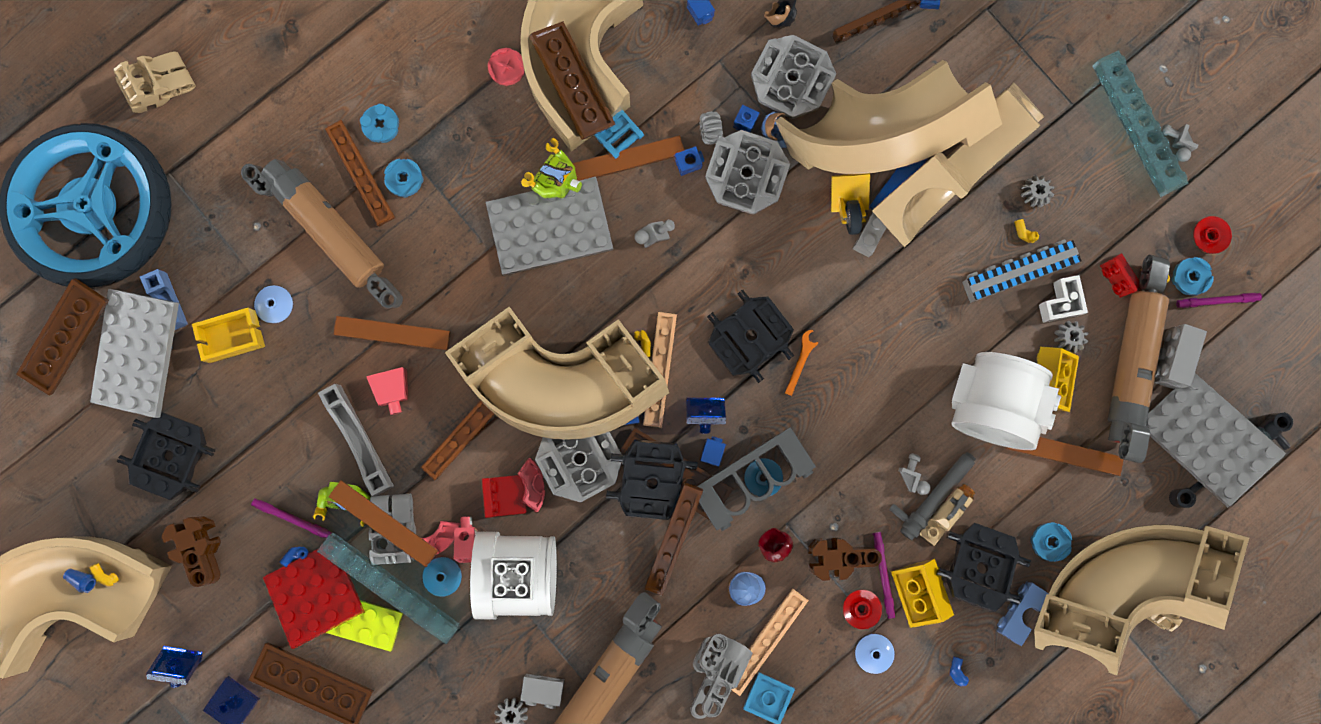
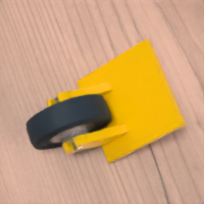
(851, 199)

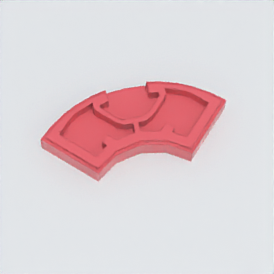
(533, 485)
(443, 536)

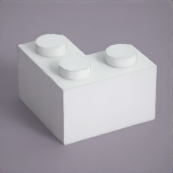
(1069, 300)

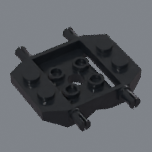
(757, 350)
(152, 452)
(635, 495)
(998, 571)

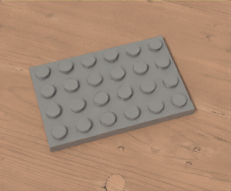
(550, 230)
(134, 353)
(1212, 440)

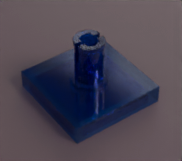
(705, 412)
(174, 666)
(231, 703)

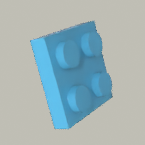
(769, 698)

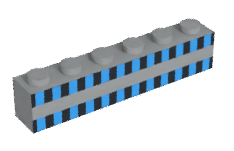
(1021, 271)

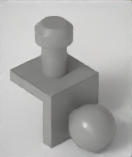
(1182, 141)
(654, 232)
(912, 478)

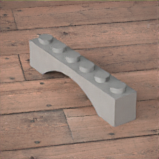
(348, 422)

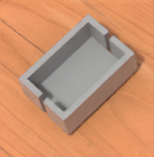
(1179, 356)

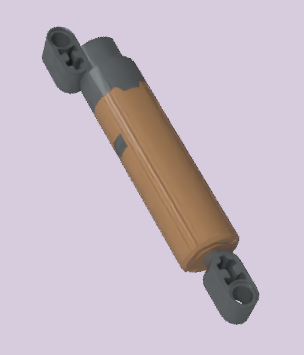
(323, 226)
(1139, 361)
(615, 665)

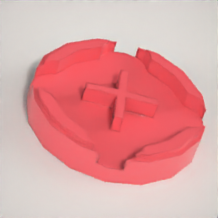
(506, 66)

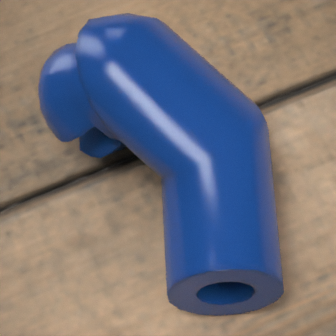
(293, 554)
(956, 673)

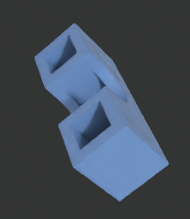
(159, 286)
(1012, 624)

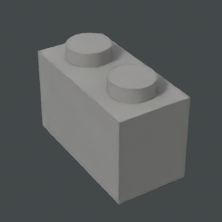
(870, 236)
(542, 690)

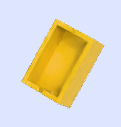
(228, 335)

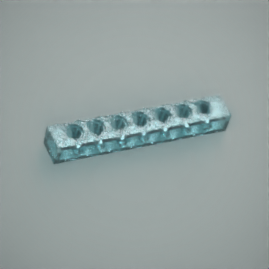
(1139, 134)
(388, 588)

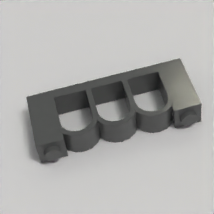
(793, 452)

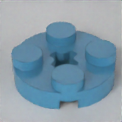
(390, 123)
(404, 167)
(1185, 284)
(1050, 530)

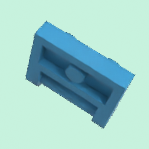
(609, 136)

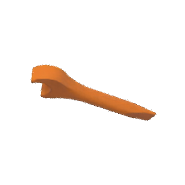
(807, 347)

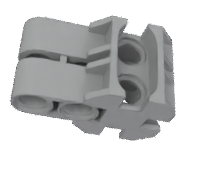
(402, 511)

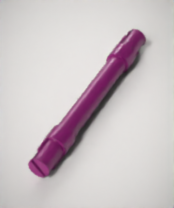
(1195, 302)
(269, 509)
(888, 599)

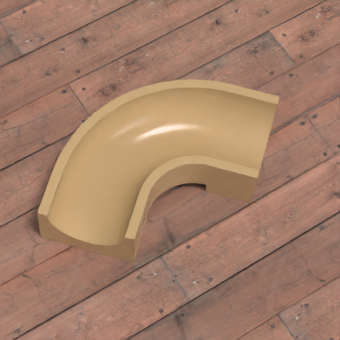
(587, 25)
(893, 127)
(943, 177)
(555, 392)
(1136, 577)
(37, 595)

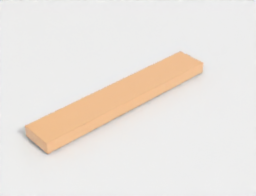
(661, 360)
(771, 635)

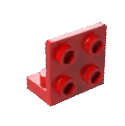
(1120, 276)
(503, 496)

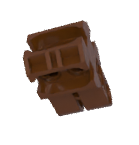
(195, 549)
(836, 558)

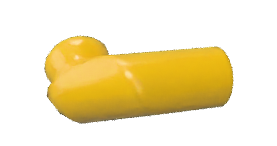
(101, 577)

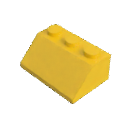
(1064, 368)
(922, 593)

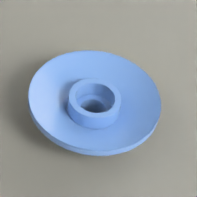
(282, 304)
(866, 648)

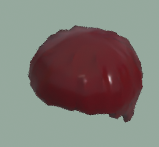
(775, 545)

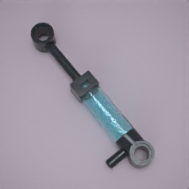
(1268, 427)

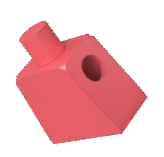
(390, 388)
(462, 548)

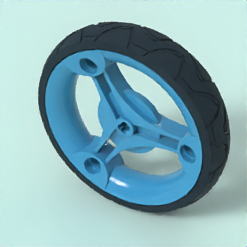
(85, 204)

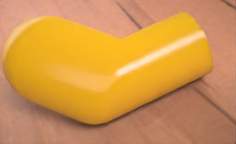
(1025, 234)
(645, 342)

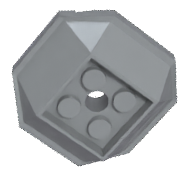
(797, 58)
(751, 152)
(576, 480)

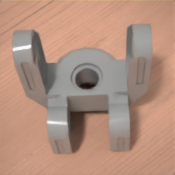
(722, 669)

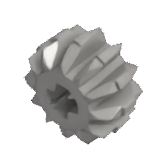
(710, 127)
(1030, 191)
(1077, 339)
(504, 710)

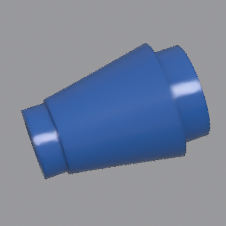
(79, 580)

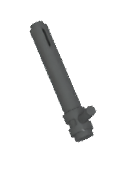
(919, 519)

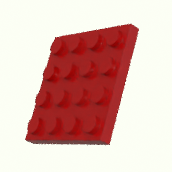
(312, 597)

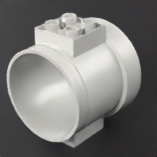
(1004, 400)
(512, 575)

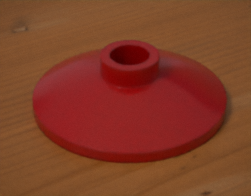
(1220, 233)
(871, 613)

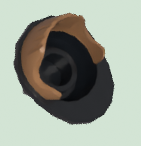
(782, 13)

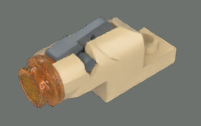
(947, 514)

